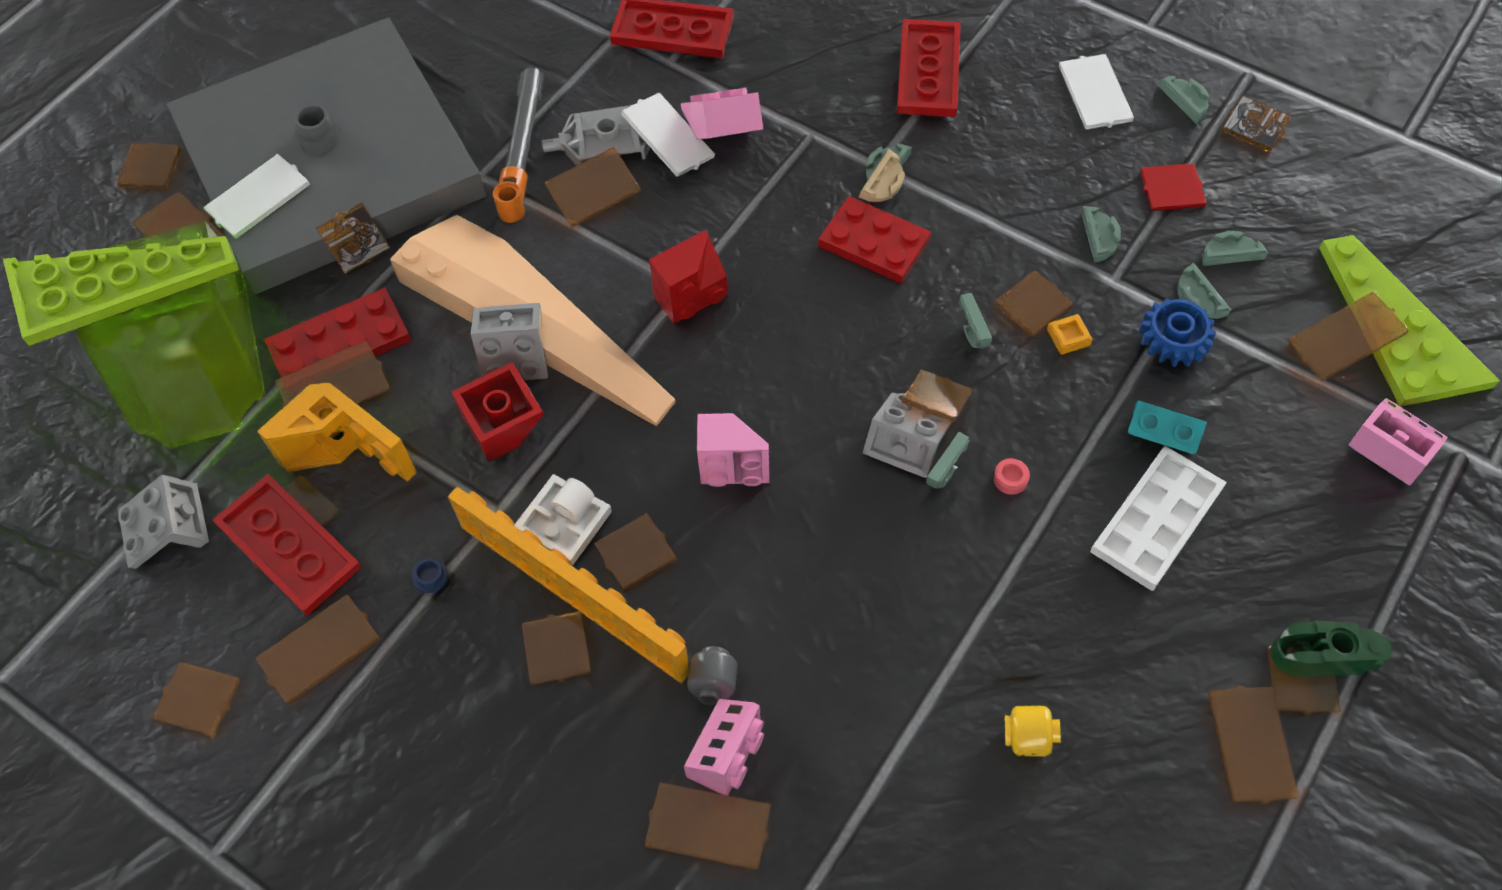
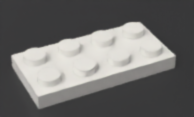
(1158, 518)

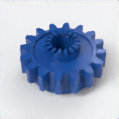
(1177, 331)

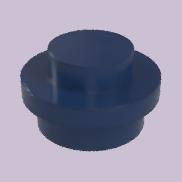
(429, 575)

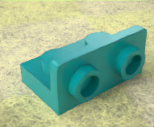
(1166, 427)

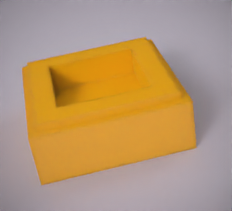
(1069, 334)

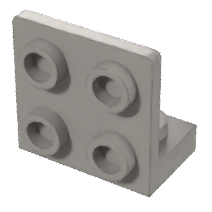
(508, 336)
(905, 436)
(162, 514)

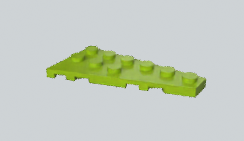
(98, 283)
(1427, 360)

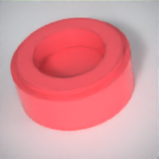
(1011, 476)

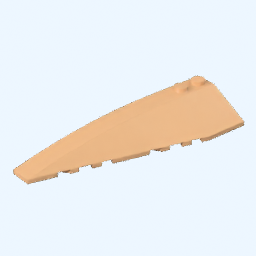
(474, 269)

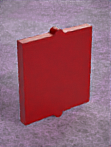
(1173, 187)

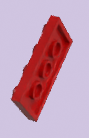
(673, 27)
(929, 68)
(364, 319)
(287, 544)

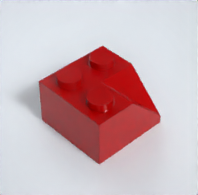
(688, 277)
(498, 410)

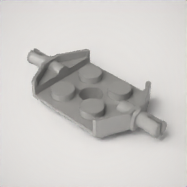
(584, 140)

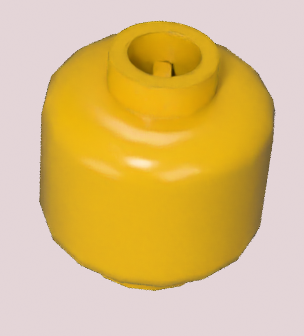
(1031, 731)

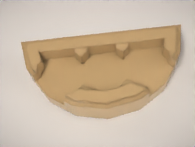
(885, 180)

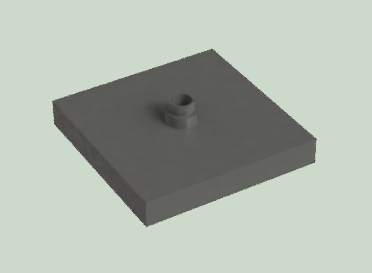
(355, 128)

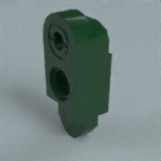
(1316, 644)

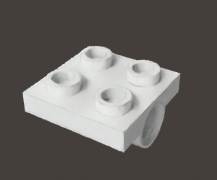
(565, 516)

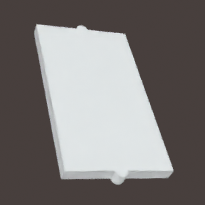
(1096, 91)
(667, 134)
(256, 196)

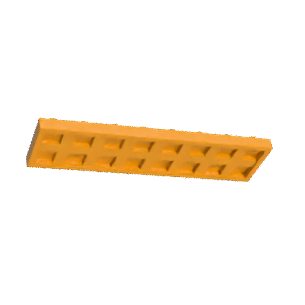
(575, 587)

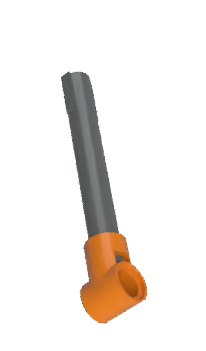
(513, 179)

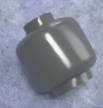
(712, 675)

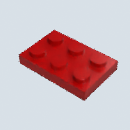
(874, 239)

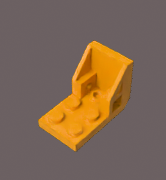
(306, 427)

